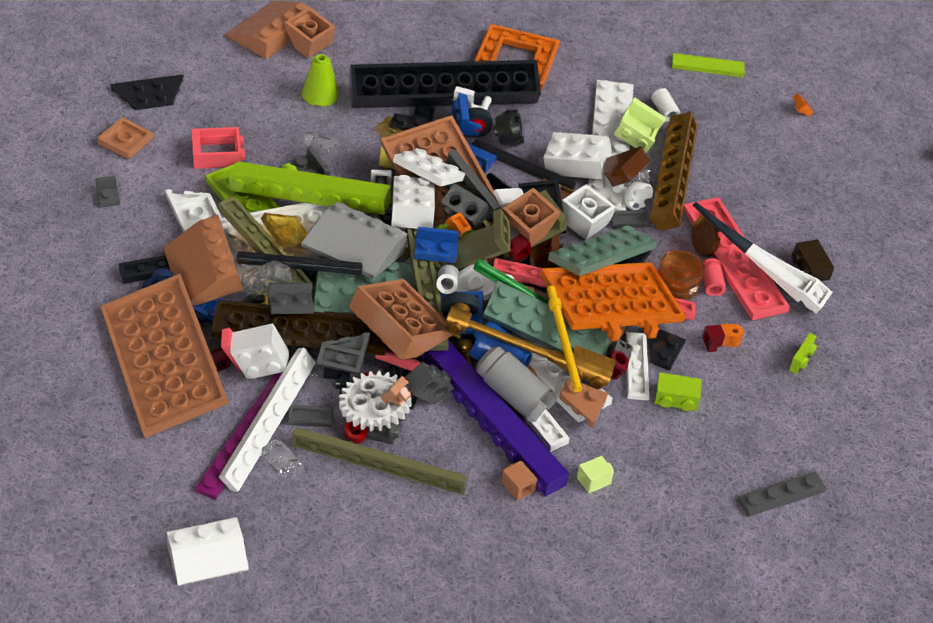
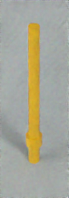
(555, 307)

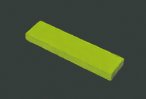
(708, 65)

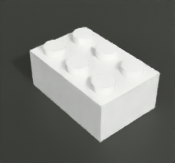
(577, 155)
(412, 202)

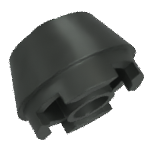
(509, 128)

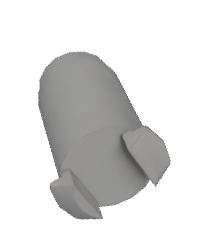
(515, 383)

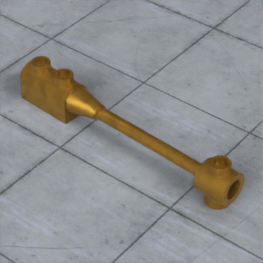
(589, 364)

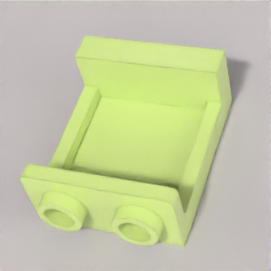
(639, 125)

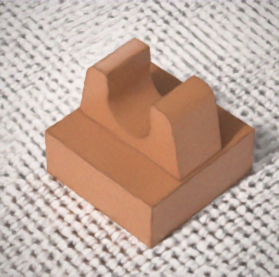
(397, 392)

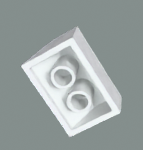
(207, 551)

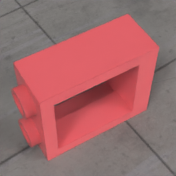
(216, 136)

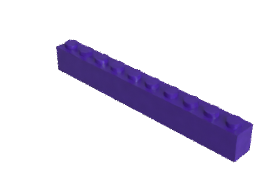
(498, 420)

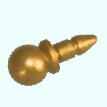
(464, 347)

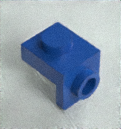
(202, 311)

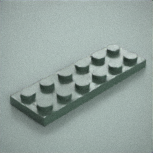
(602, 250)
(536, 322)

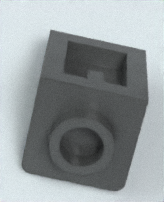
(107, 191)

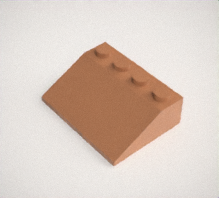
(265, 30)
(204, 261)
(399, 317)

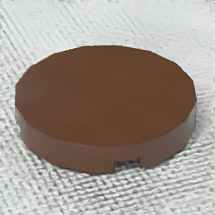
(705, 237)

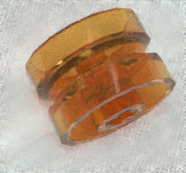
(681, 273)

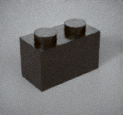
(813, 259)

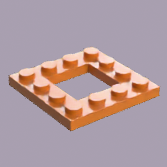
(543, 46)

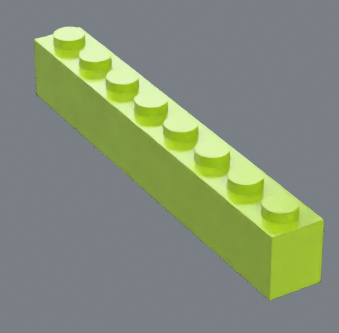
(309, 187)

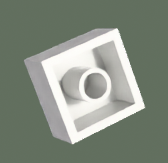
(587, 211)
(259, 351)

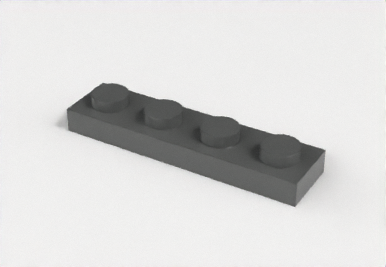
(781, 494)

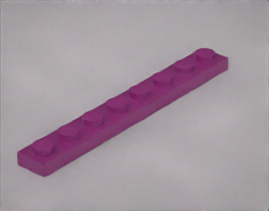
(211, 484)

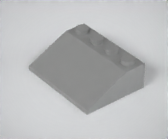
(356, 237)

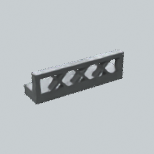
(472, 184)

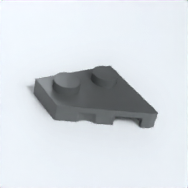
(344, 354)

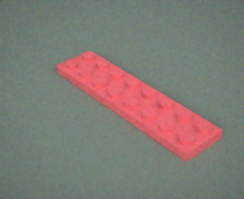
(748, 281)

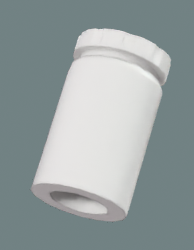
(665, 103)
(447, 279)

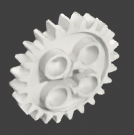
(363, 402)

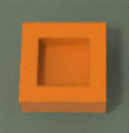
(802, 105)
(458, 223)

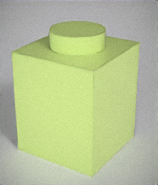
(595, 474)

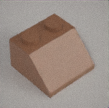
(309, 32)
(531, 215)

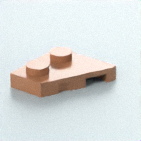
(586, 402)

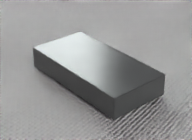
(632, 218)
(310, 416)

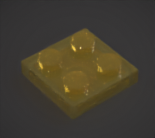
(285, 229)

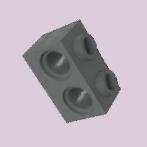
(467, 203)
(429, 383)

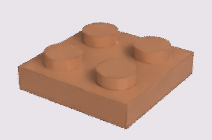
(125, 138)

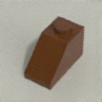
(625, 166)

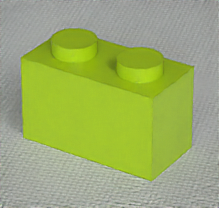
(678, 391)

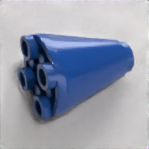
(485, 342)

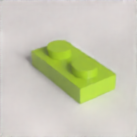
(807, 349)

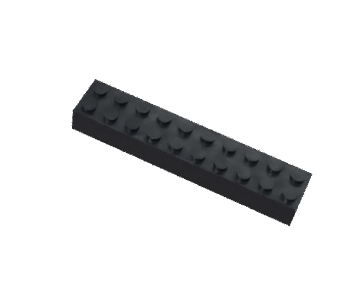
(436, 81)

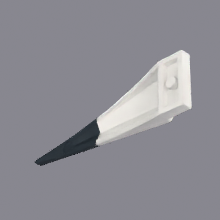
(792, 280)

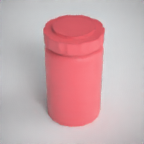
(713, 277)

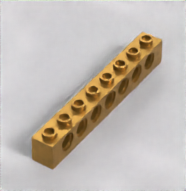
(674, 172)

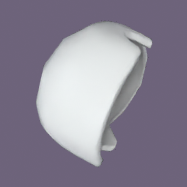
(637, 193)

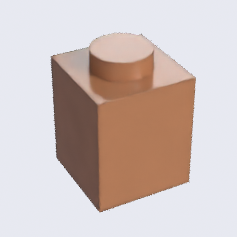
(518, 480)

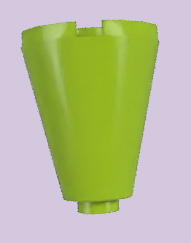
(320, 83)

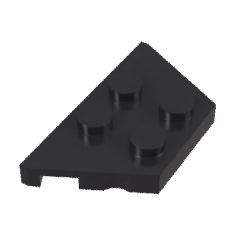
(149, 92)

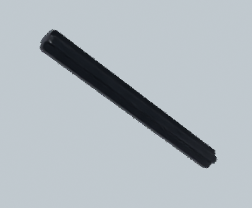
(523, 164)
(301, 263)

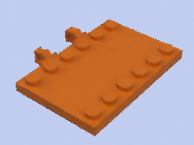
(615, 298)

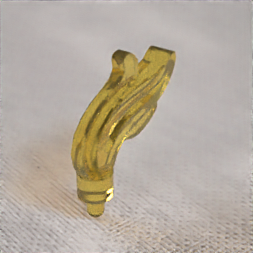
(384, 128)

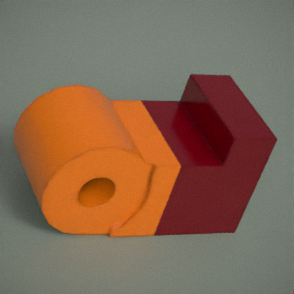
(722, 335)

